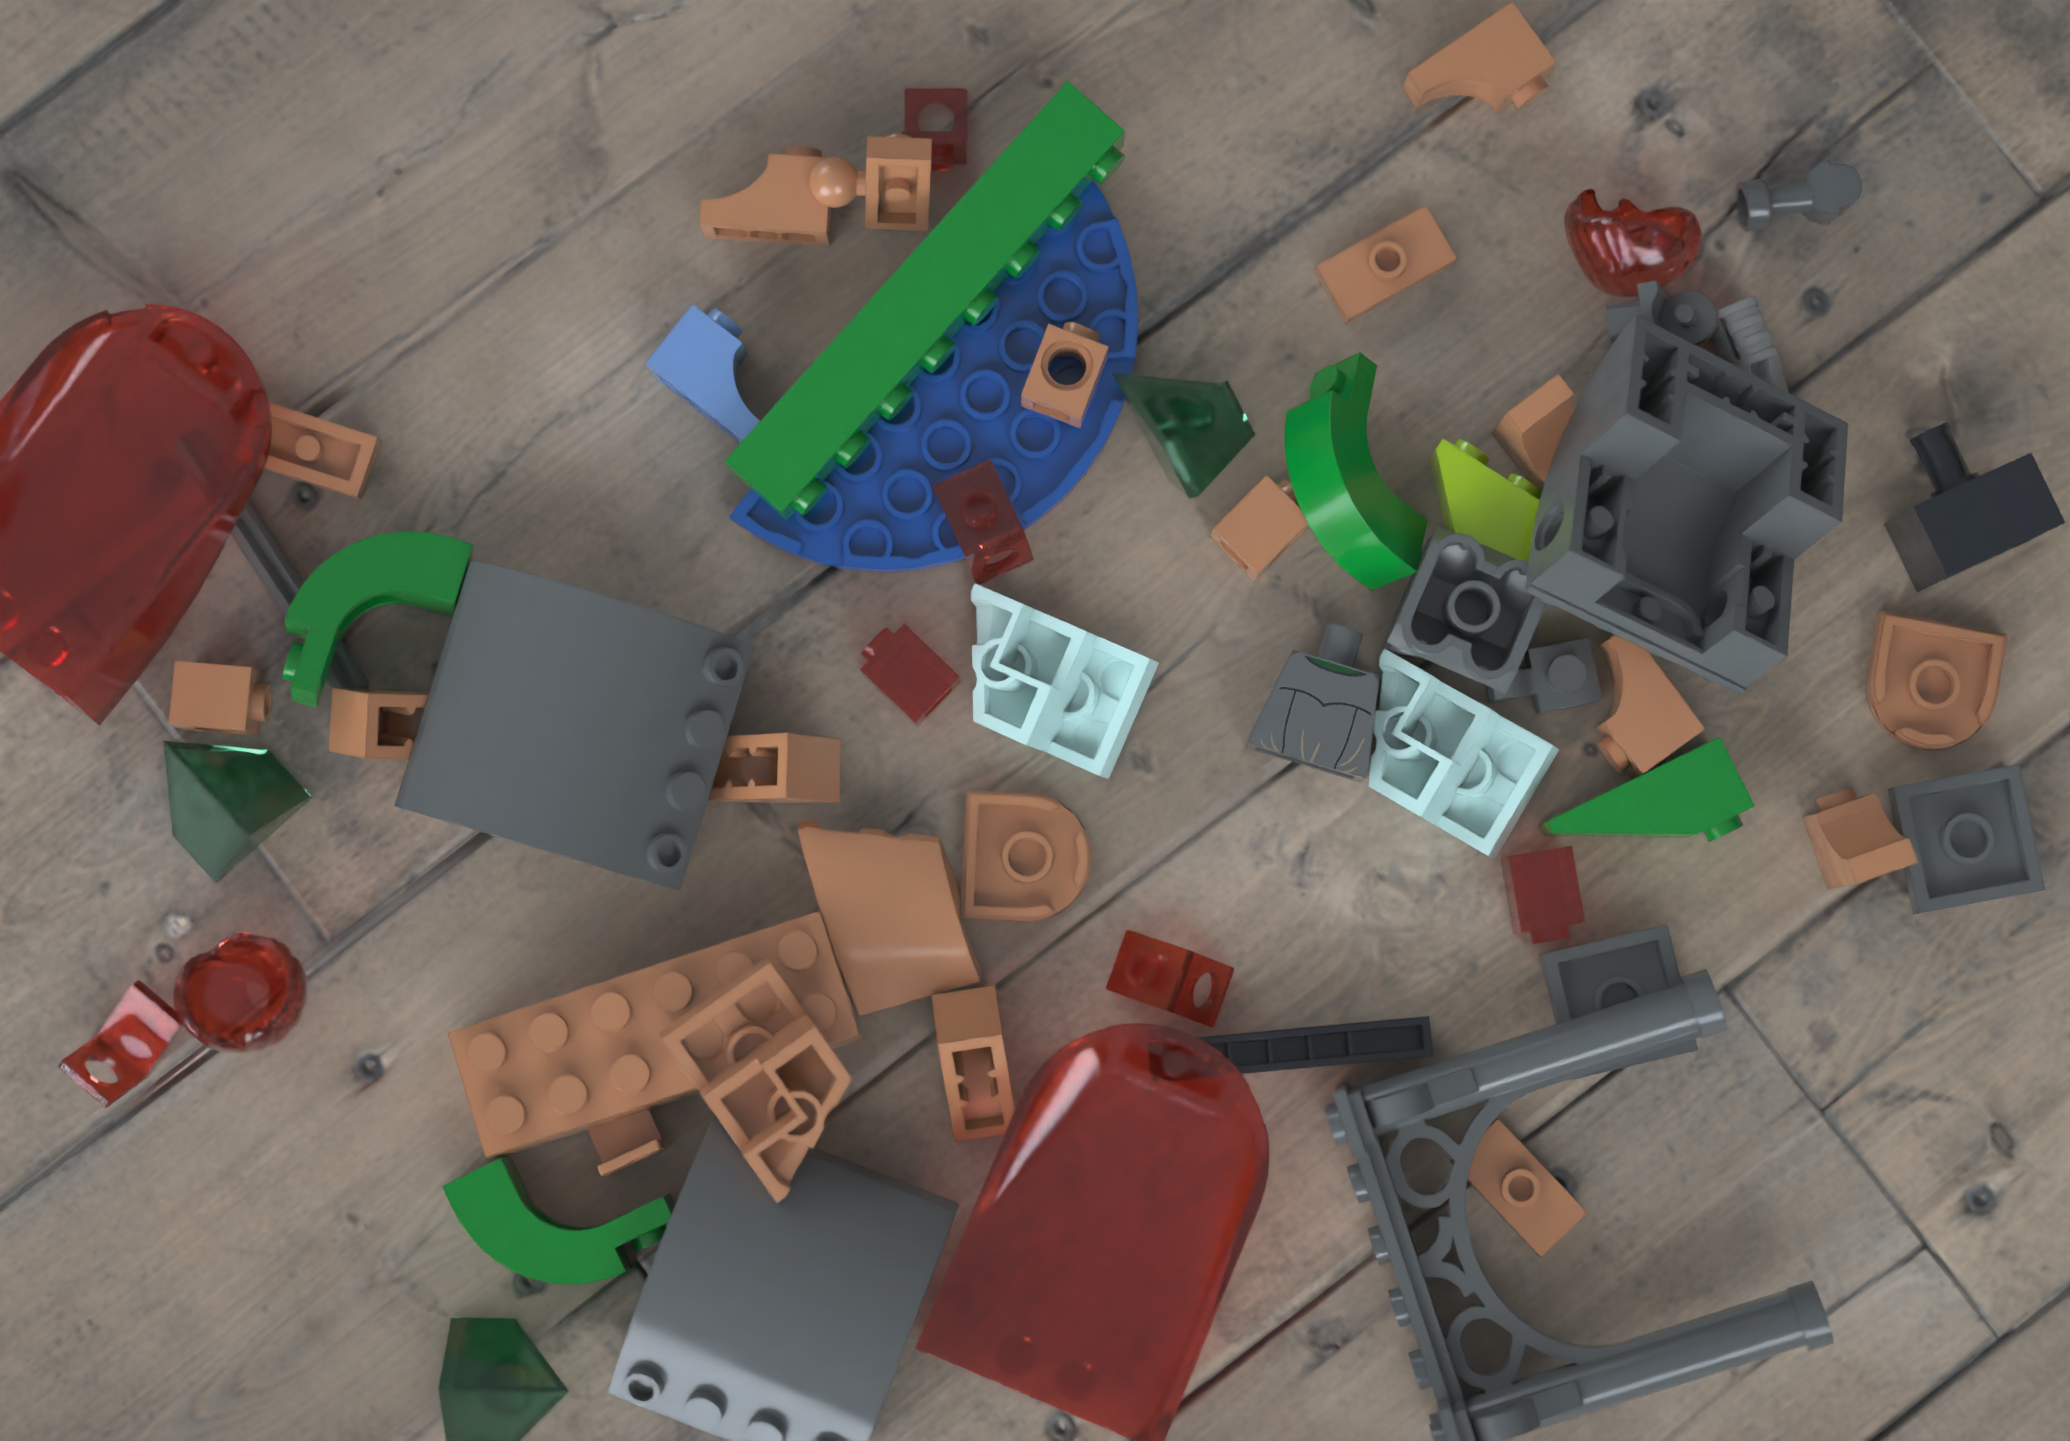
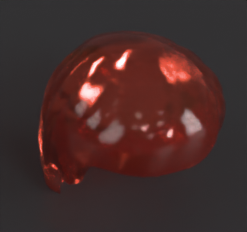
(1630, 244)
(241, 994)

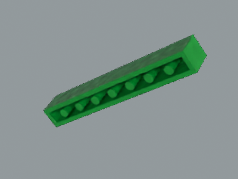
(927, 302)

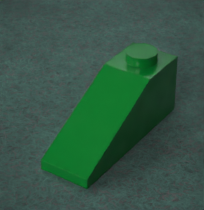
(1671, 801)

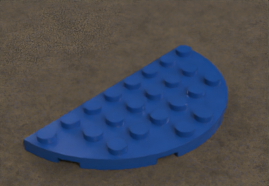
(970, 411)

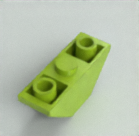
(1482, 501)

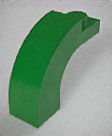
(1338, 485)
(369, 574)
(525, 1240)

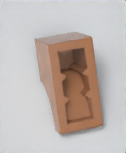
(1493, 62)
(774, 206)
(1535, 427)
(1646, 711)
(375, 722)
(778, 769)
(1855, 839)
(973, 1062)

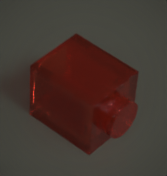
(908, 673)
(1543, 893)

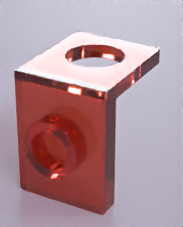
(947, 146)
(983, 521)
(1167, 977)
(127, 1043)

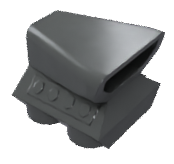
(1466, 610)

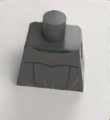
(1321, 709)

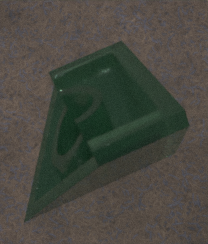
(1188, 425)
(227, 801)
(494, 1381)

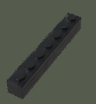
(1326, 1045)

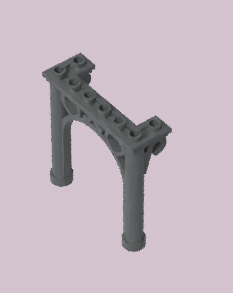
(1598, 1373)

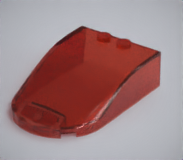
(120, 491)
(1107, 1228)

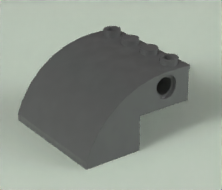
(1686, 505)
(575, 723)
(782, 1310)

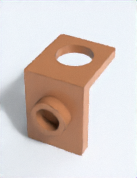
(626, 1141)

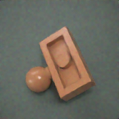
(893, 182)

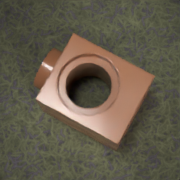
(1061, 401)
(1261, 526)
(219, 698)

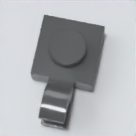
(1556, 677)

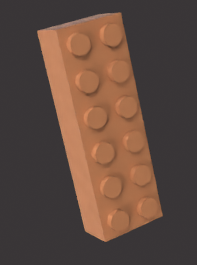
(601, 1049)

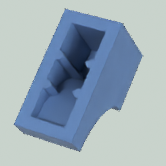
(702, 367)

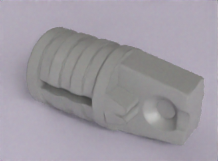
(1747, 343)

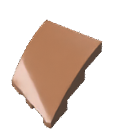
(889, 914)
(761, 1071)

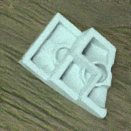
(1054, 683)
(1452, 757)

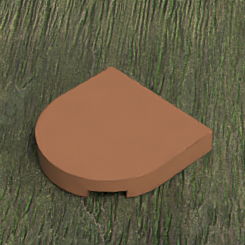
(1932, 679)
(1021, 857)

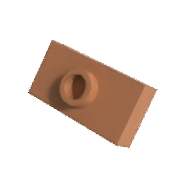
(1385, 264)
(321, 452)
(1522, 1189)

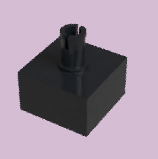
(1969, 513)

